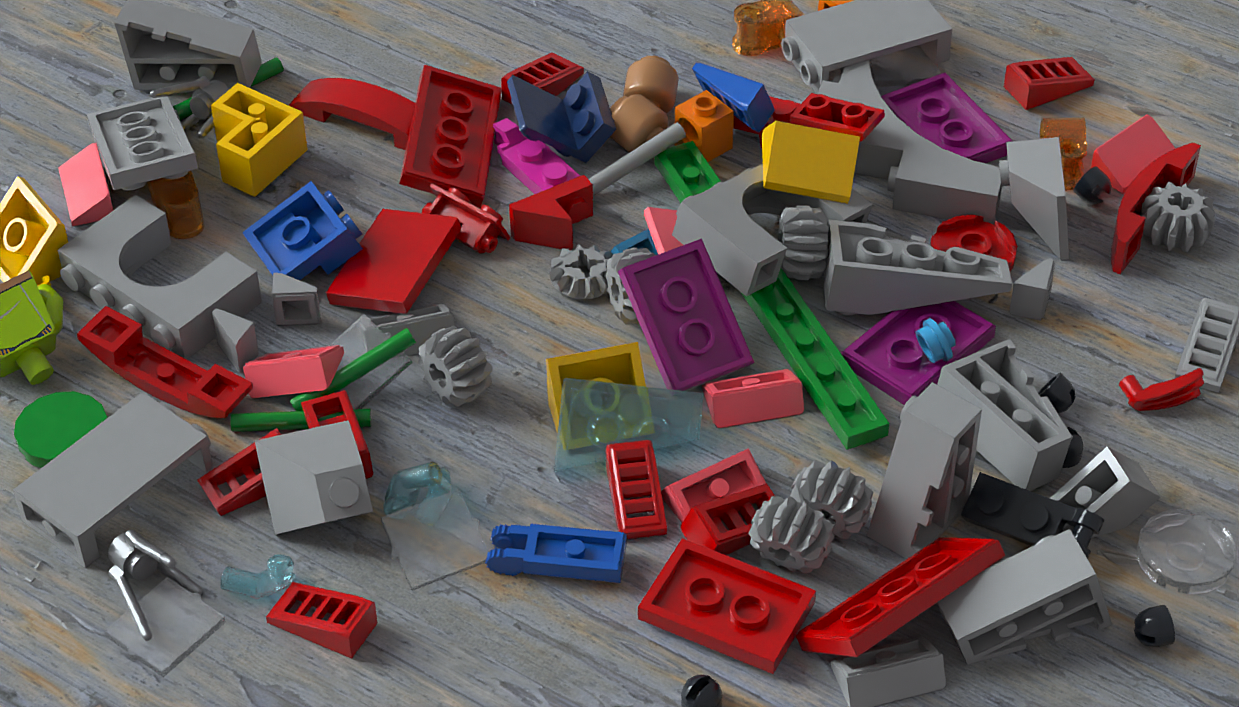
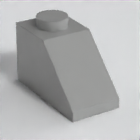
(1110, 488)

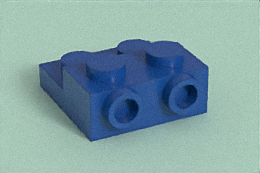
(304, 234)

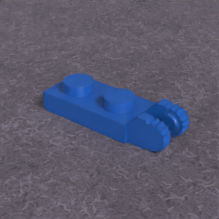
(558, 552)

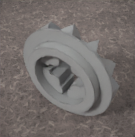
(570, 280)

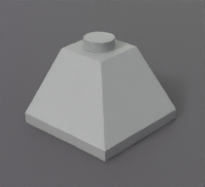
(1038, 189)
(313, 477)

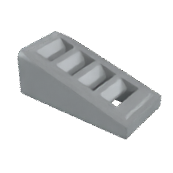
(1217, 320)

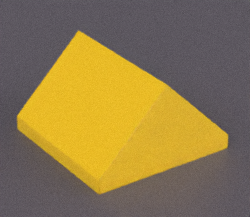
(809, 161)
(29, 234)
(612, 364)

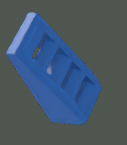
(742, 95)

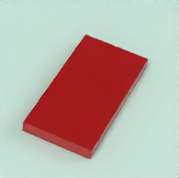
(451, 134)
(899, 596)

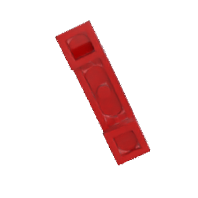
(357, 102)
(1174, 166)
(159, 371)

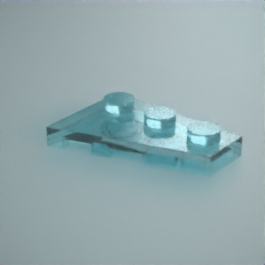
(613, 413)

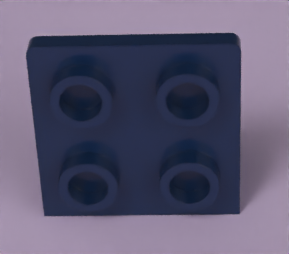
(569, 125)

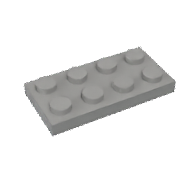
(141, 143)

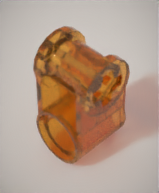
(763, 23)
(1072, 145)
(181, 203)

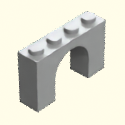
(738, 245)
(171, 315)

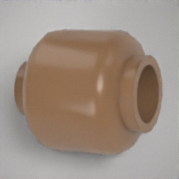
(654, 80)
(636, 121)

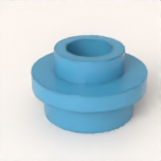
(936, 340)

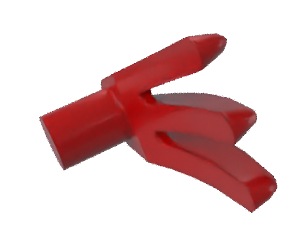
(1162, 394)

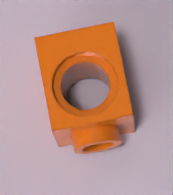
(707, 124)

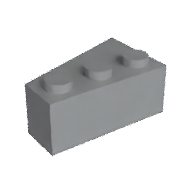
(180, 46)
(1017, 426)
(927, 471)
(1024, 599)

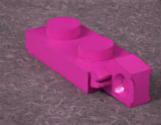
(530, 160)

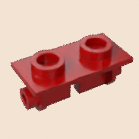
(479, 226)

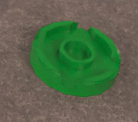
(55, 424)

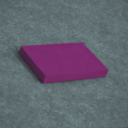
(948, 118)
(686, 316)
(893, 358)

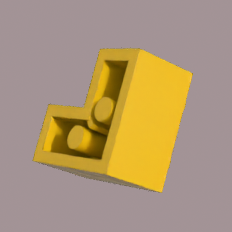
(255, 138)

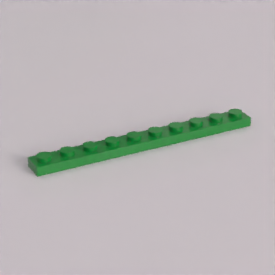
(791, 324)

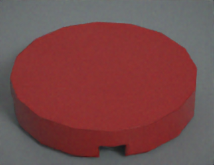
(978, 236)

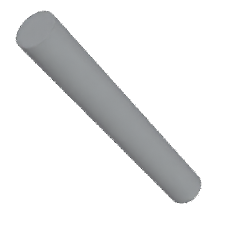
(637, 157)

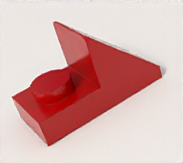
(550, 214)

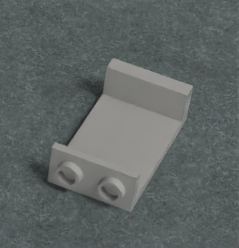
(863, 32)
(107, 473)

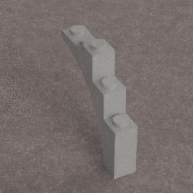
(918, 171)

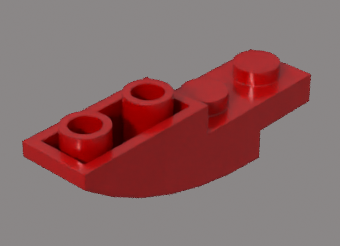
(822, 113)

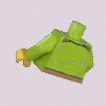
(29, 326)

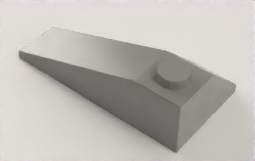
(886, 274)

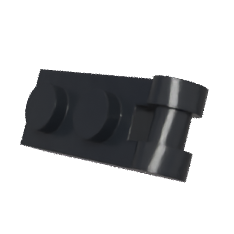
(1026, 514)

